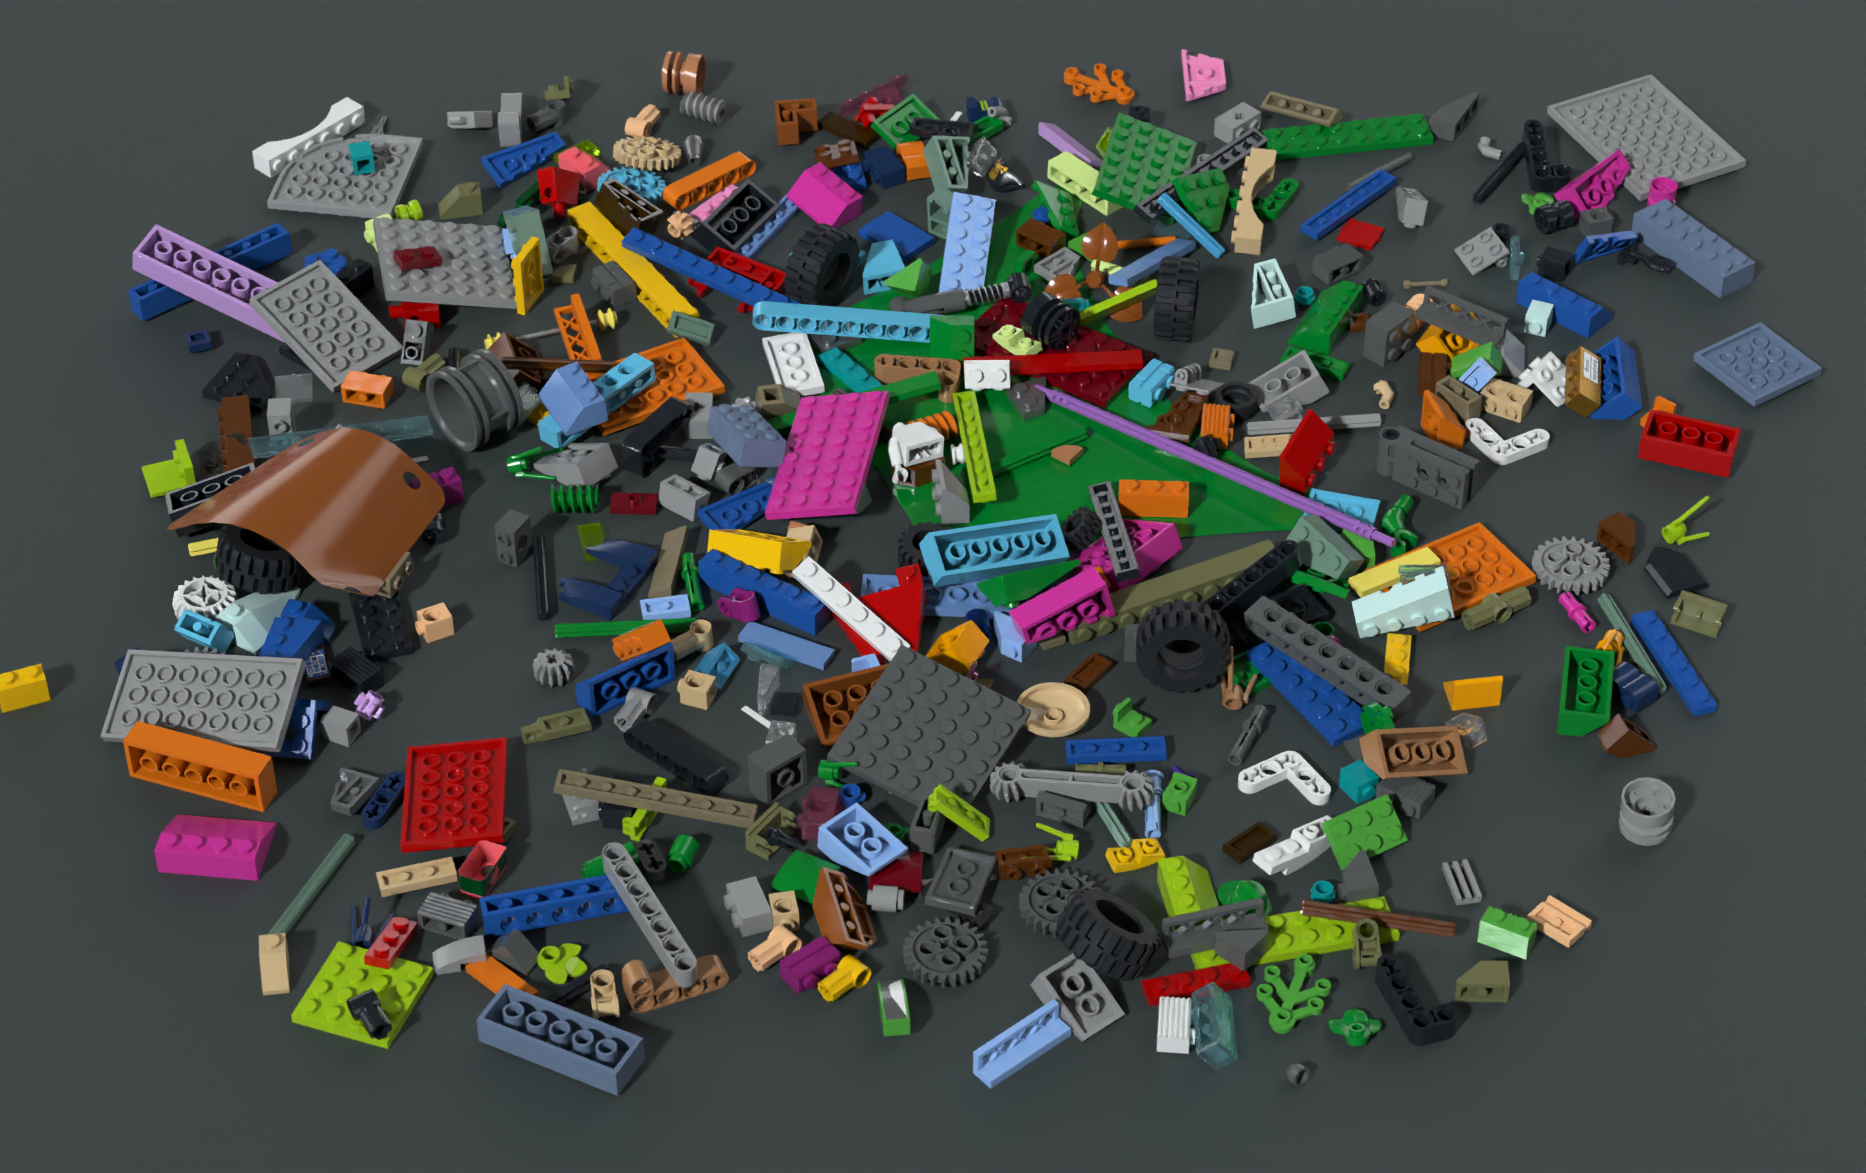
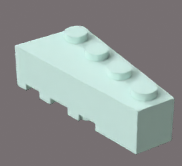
(1404, 605)

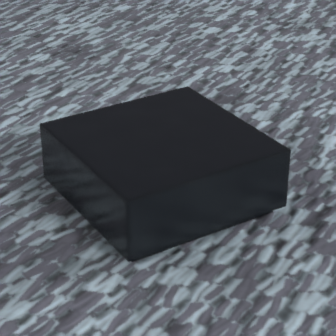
(784, 704)

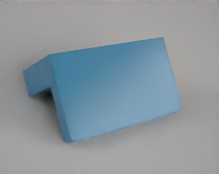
(718, 663)

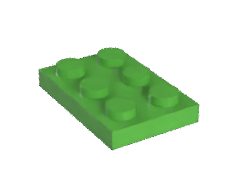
(1367, 828)

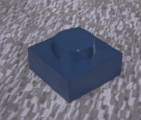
(198, 341)

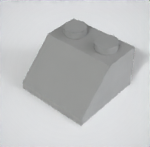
(1513, 355)

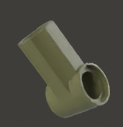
(416, 376)

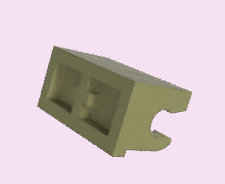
(1699, 614)
(756, 832)

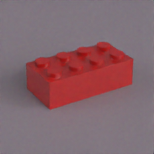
(1689, 443)

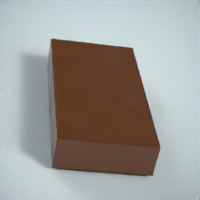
(1089, 673)

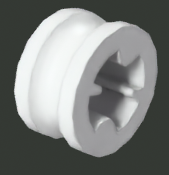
(957, 454)

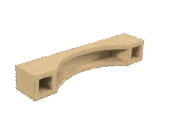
(1259, 172)

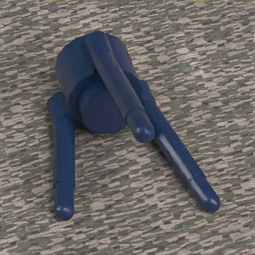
(365, 934)

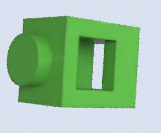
(1180, 794)

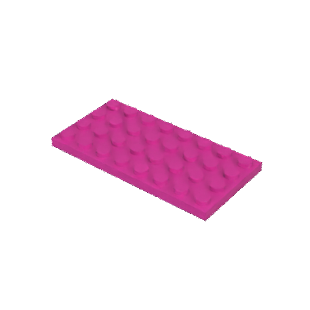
(827, 455)

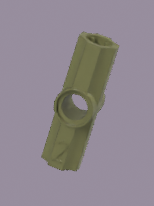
(1496, 608)

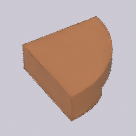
(1067, 453)

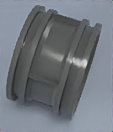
(474, 400)

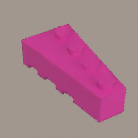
(1063, 607)

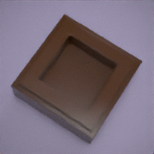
(1358, 322)

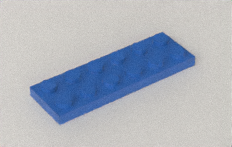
(1315, 699)

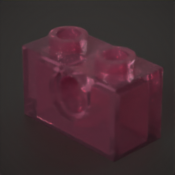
(818, 808)

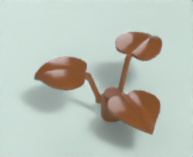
(1100, 245)

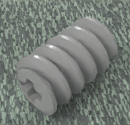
(703, 108)

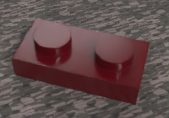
(417, 258)

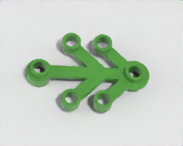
(1283, 1018)

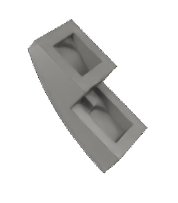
(464, 951)

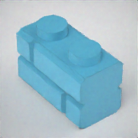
(1151, 383)
(204, 631)

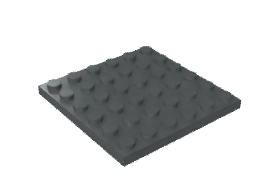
(929, 730)

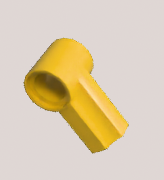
(849, 973)

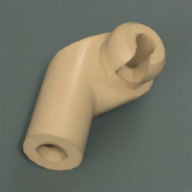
(1387, 393)

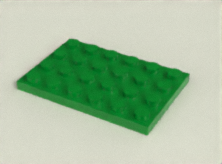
(1141, 162)

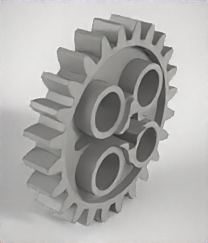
(1570, 565)

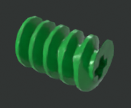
(575, 498)

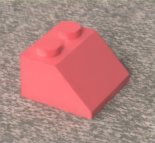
(585, 164)

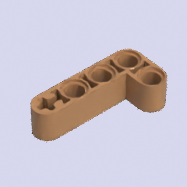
(899, 367)
(658, 988)

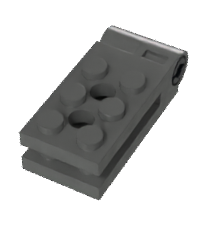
(1427, 466)

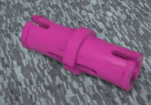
(1577, 612)

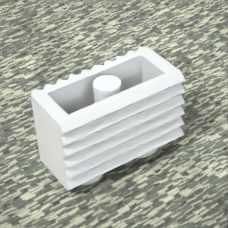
(1174, 1025)

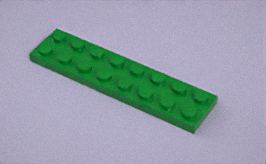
(1349, 137)

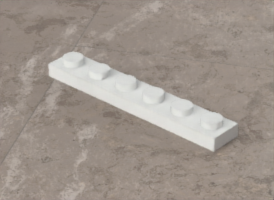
(848, 608)

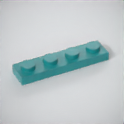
(848, 370)

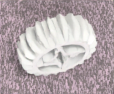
(204, 596)

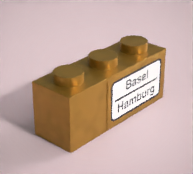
(1583, 381)

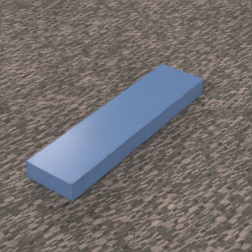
(787, 645)

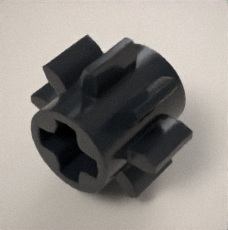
(1207, 445)

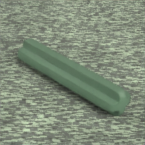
(1114, 824)

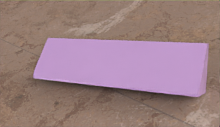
(1065, 142)

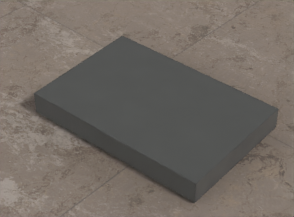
(961, 881)

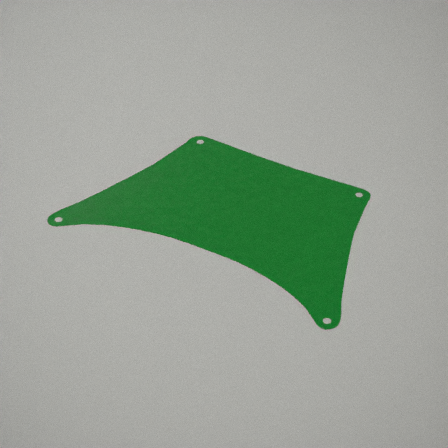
(1046, 483)

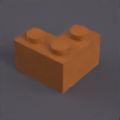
(794, 117)

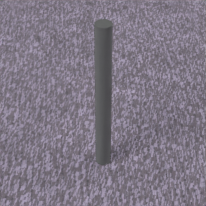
(1387, 168)

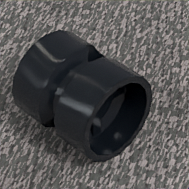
(1554, 216)

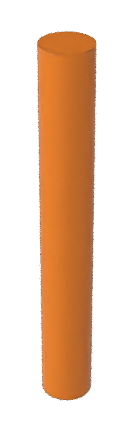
(1146, 242)

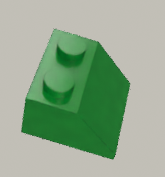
(951, 337)

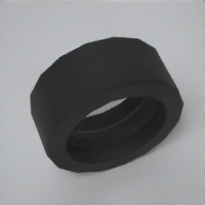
(1241, 391)

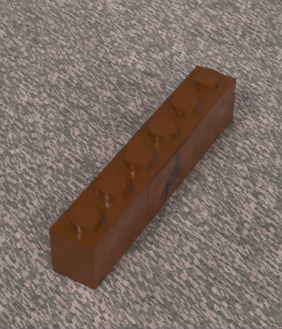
(236, 428)

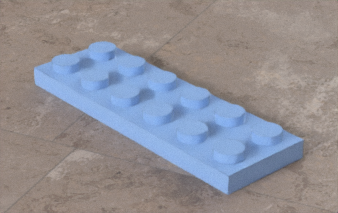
(967, 243)

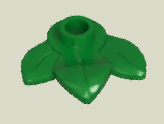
(1355, 1026)

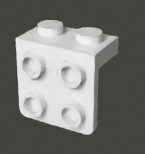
(987, 374)
(1548, 376)

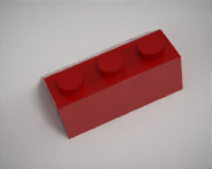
(1306, 454)

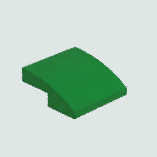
(801, 876)

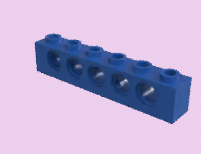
(550, 905)

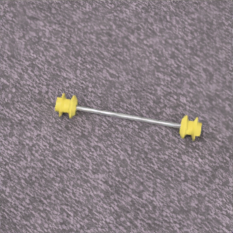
(603, 320)

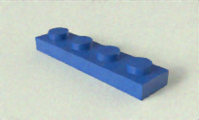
(1115, 750)

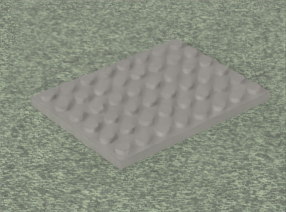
(1651, 131)

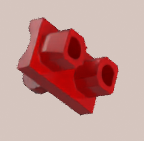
(871, 111)

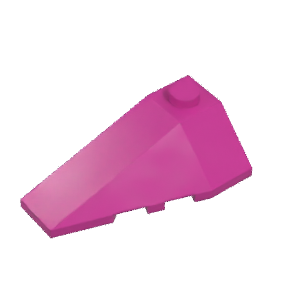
(1596, 185)

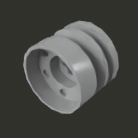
(1646, 811)

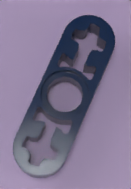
(384, 810)

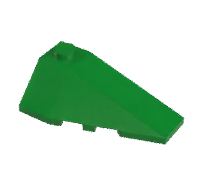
(1021, 585)

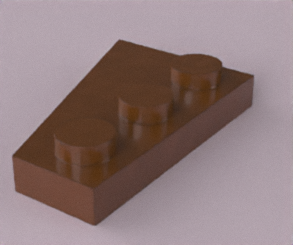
(1182, 418)

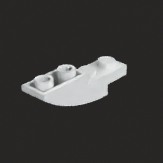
(1297, 851)

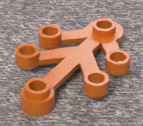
(1122, 93)

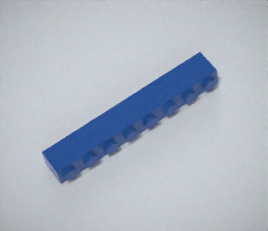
(251, 252)

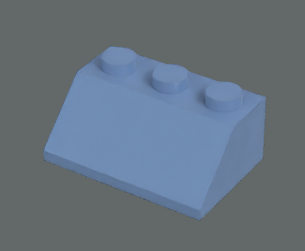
(573, 400)

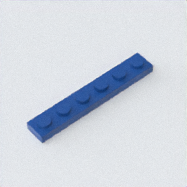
(1348, 204)
(1674, 663)

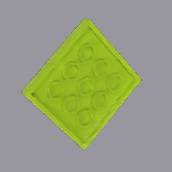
(346, 976)

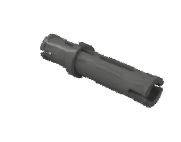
(1251, 727)

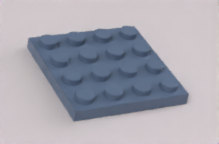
(1757, 364)

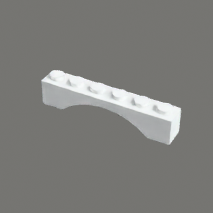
(340, 121)

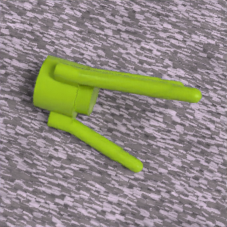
(1676, 530)
(1066, 849)

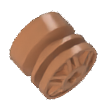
(682, 73)

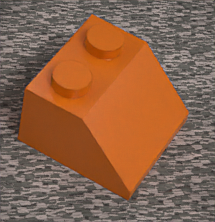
(1441, 422)

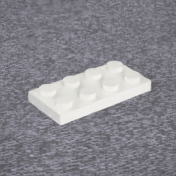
(793, 363)

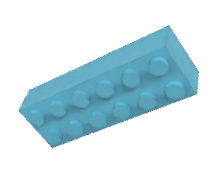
(992, 549)

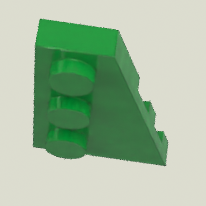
(1060, 208)

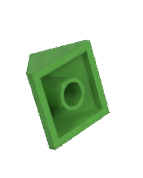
(912, 279)

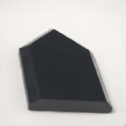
(1673, 572)

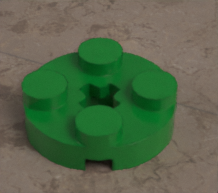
(1376, 717)

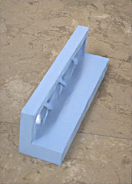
(1022, 1046)

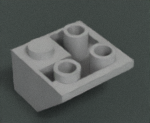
(950, 495)

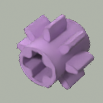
(369, 705)

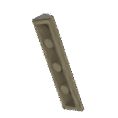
(1301, 109)
(668, 563)

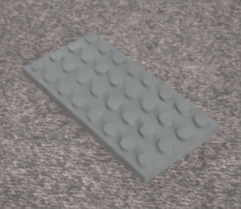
(207, 696)

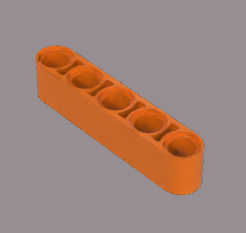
(709, 180)

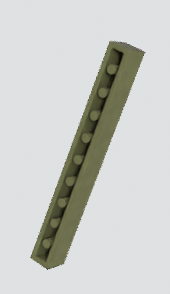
(1187, 584)

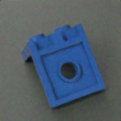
(304, 722)

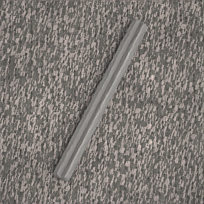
(1332, 422)

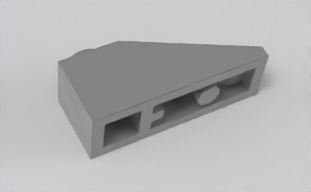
(1411, 206)

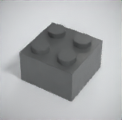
(1389, 334)
(777, 770)

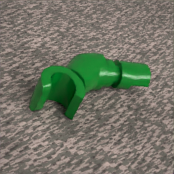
(1393, 526)

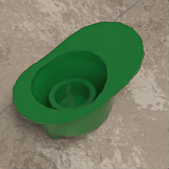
(1244, 890)

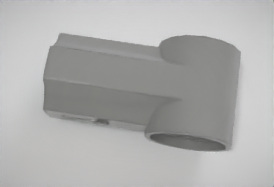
(637, 704)

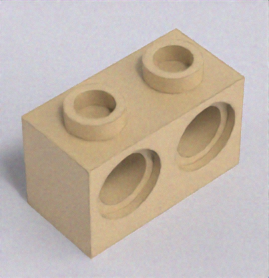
(1506, 400)

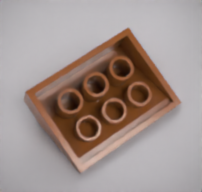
(836, 700)

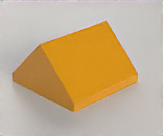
(1474, 692)

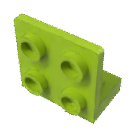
(170, 474)

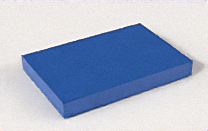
(906, 237)

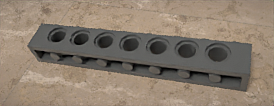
(1326, 657)

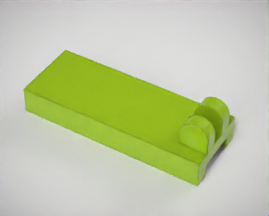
(959, 812)
(642, 819)

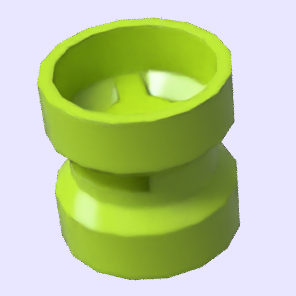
(410, 211)

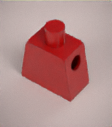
(558, 189)
(416, 311)

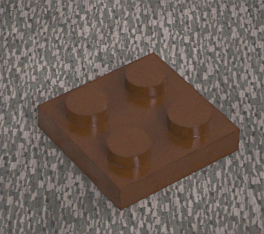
(837, 154)

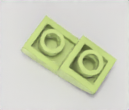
(1015, 342)

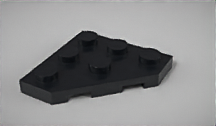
(240, 377)

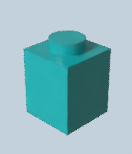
(361, 158)
(1358, 781)

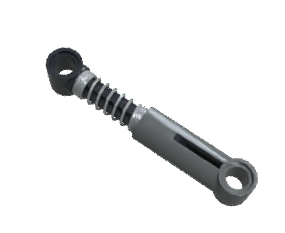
(1016, 288)

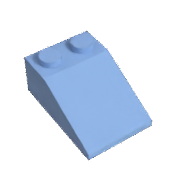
(859, 841)

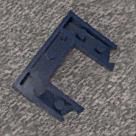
(635, 564)

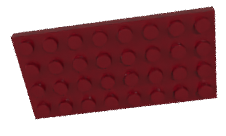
(1095, 386)

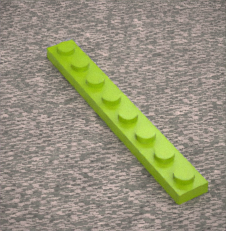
(974, 447)

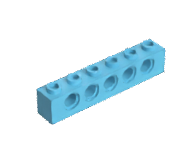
(616, 388)

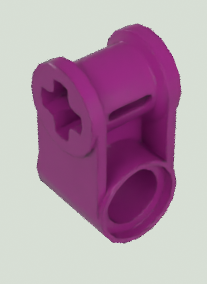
(740, 605)

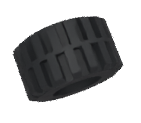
(908, 544)

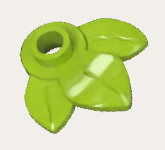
(561, 962)

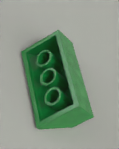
(1328, 318)
(1585, 690)

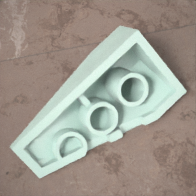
(253, 616)

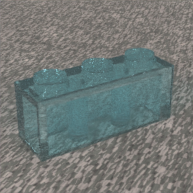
(1214, 1026)

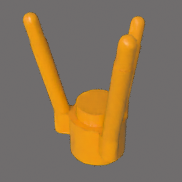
(1612, 642)

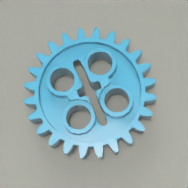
(641, 182)

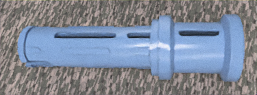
(1153, 812)

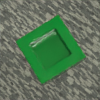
(1025, 262)

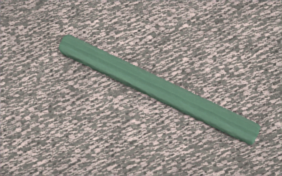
(1630, 641)
(313, 885)

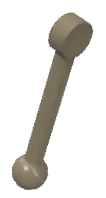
(1408, 284)

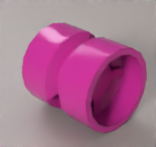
(1661, 189)

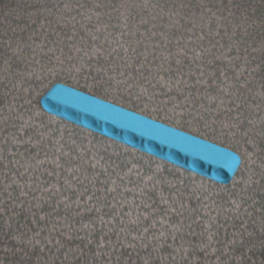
(813, 320)

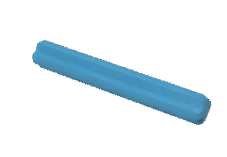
(1190, 225)

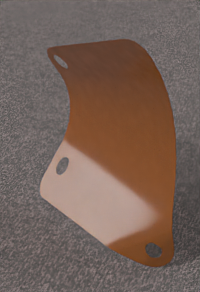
(332, 506)

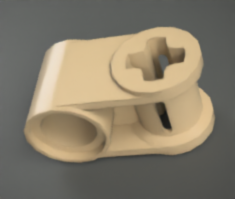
(604, 996)

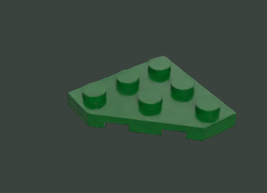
(1204, 197)

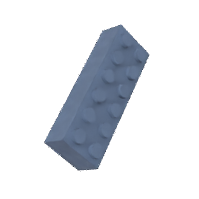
(1693, 248)
(561, 1039)

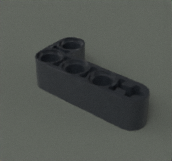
(1541, 174)
(653, 433)
(1418, 1022)

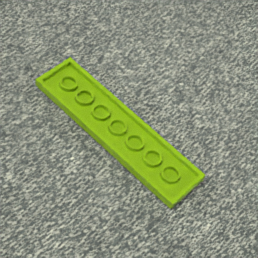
(1300, 934)

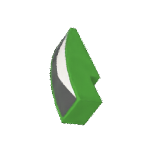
(893, 1007)

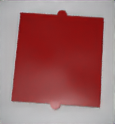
(1360, 234)

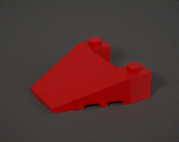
(897, 607)

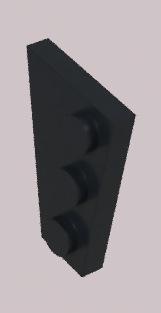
(928, 127)

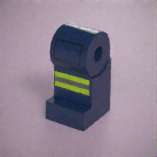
(978, 109)

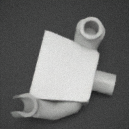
(913, 445)

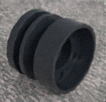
(1050, 321)

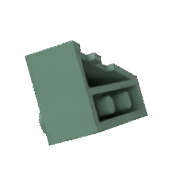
(948, 162)
(939, 211)
(523, 224)
(1324, 548)

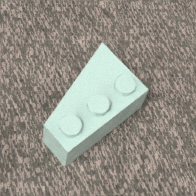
(1270, 295)

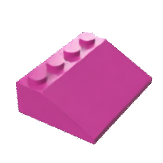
(1151, 544)
(214, 847)

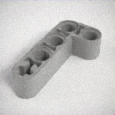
(510, 119)

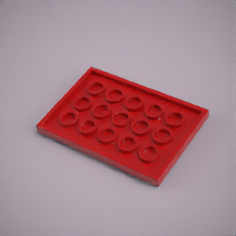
(454, 795)

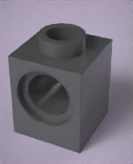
(1595, 222)

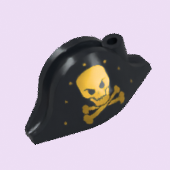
(1002, 177)

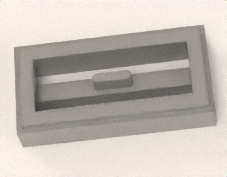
(1458, 868)

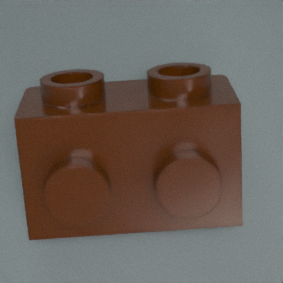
(1013, 867)

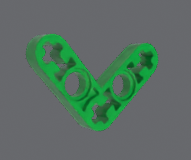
(1264, 206)

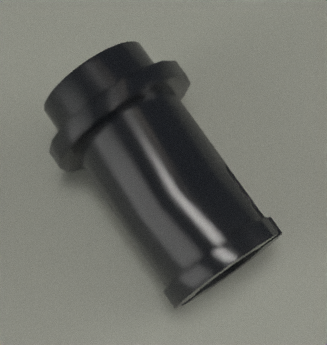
(777, 837)

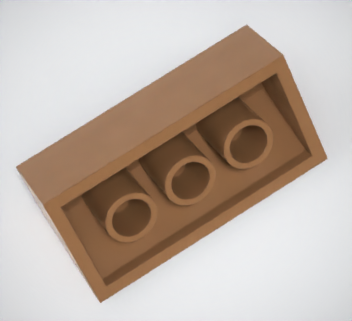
(1414, 752)

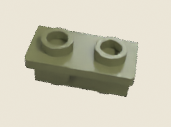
(556, 92)

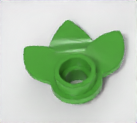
(1538, 200)

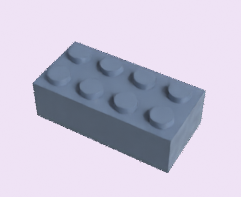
(746, 436)

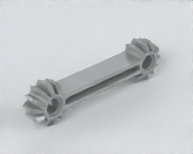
(1129, 791)

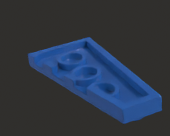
(521, 159)
(736, 510)

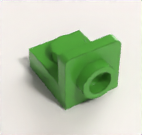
(1129, 720)

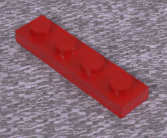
(1183, 984)

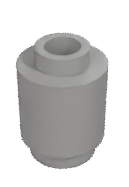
(885, 898)

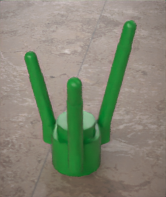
(519, 463)
(832, 771)

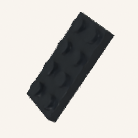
(1297, 600)
(381, 626)

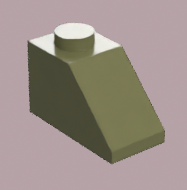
(461, 201)
(1484, 983)

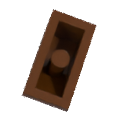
(1618, 536)
(1625, 738)

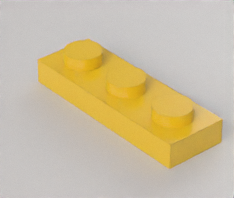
(1398, 656)

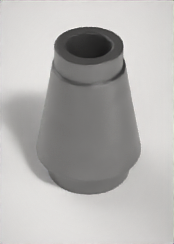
(694, 148)

